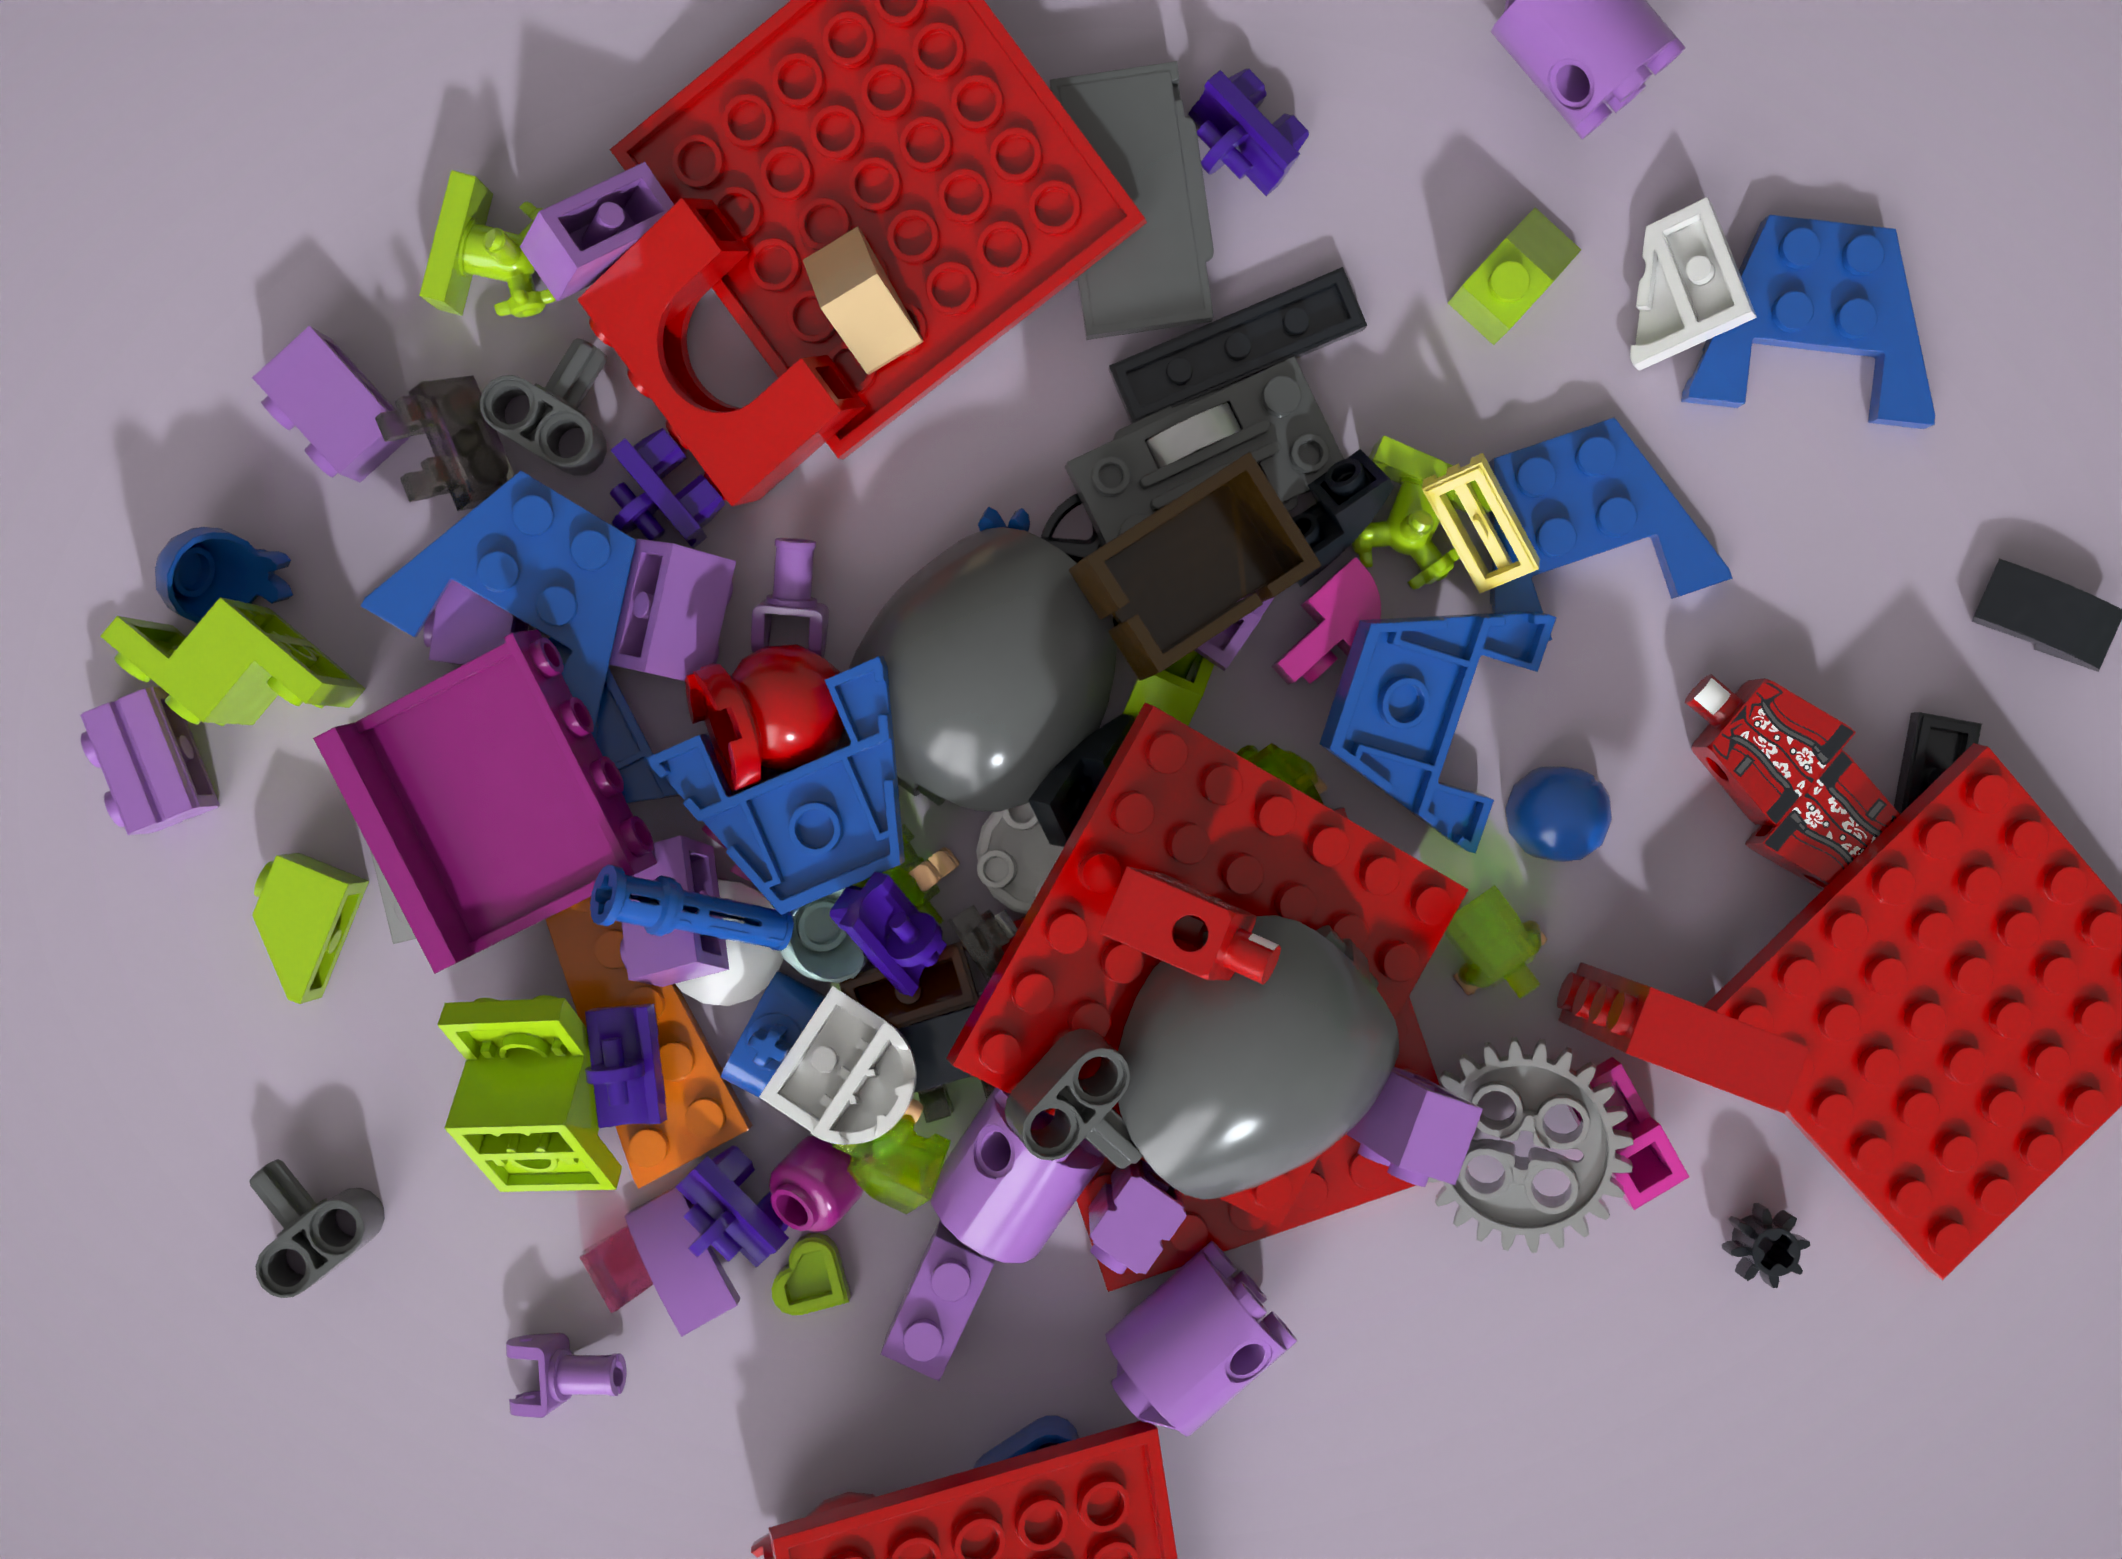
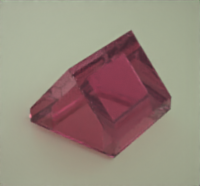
(616, 1269)

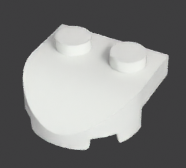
(845, 1074)

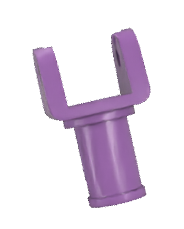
(792, 595)
(563, 1373)

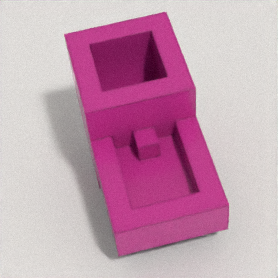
(1337, 610)
(1652, 1155)

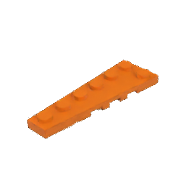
(698, 1101)

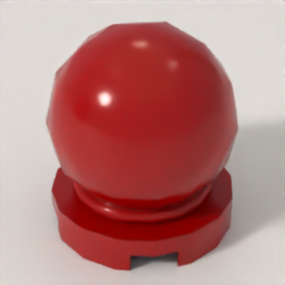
(766, 712)

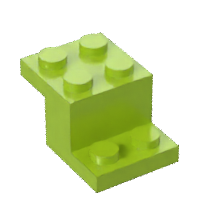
(230, 664)
(526, 1095)

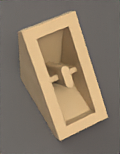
(861, 301)

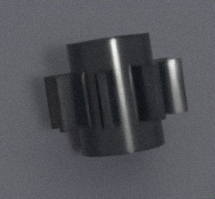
(1782, 1256)

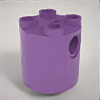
(1587, 52)
(1002, 1195)
(1195, 1343)

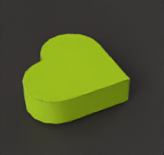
(811, 1278)

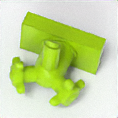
(468, 248)
(1411, 517)

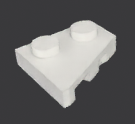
(1687, 285)

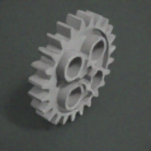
(1535, 1087)

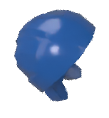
(215, 564)

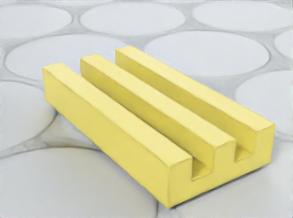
(1458, 479)

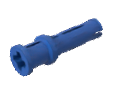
(668, 907)

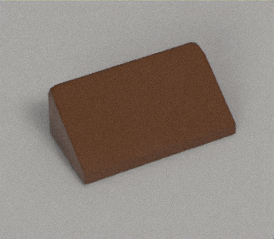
(941, 990)

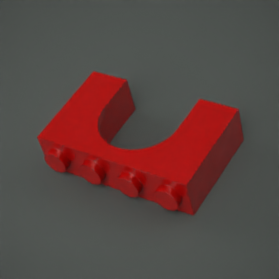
(645, 315)
(1682, 1036)

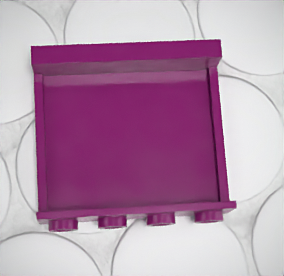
(486, 799)

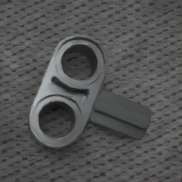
(552, 409)
(1081, 1106)
(309, 1229)

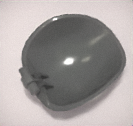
(991, 669)
(1253, 1075)

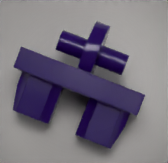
(1242, 134)
(648, 464)
(889, 930)
(625, 1065)
(726, 1214)

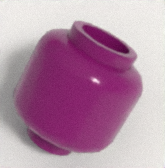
(813, 1186)

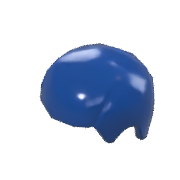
(1559, 813)

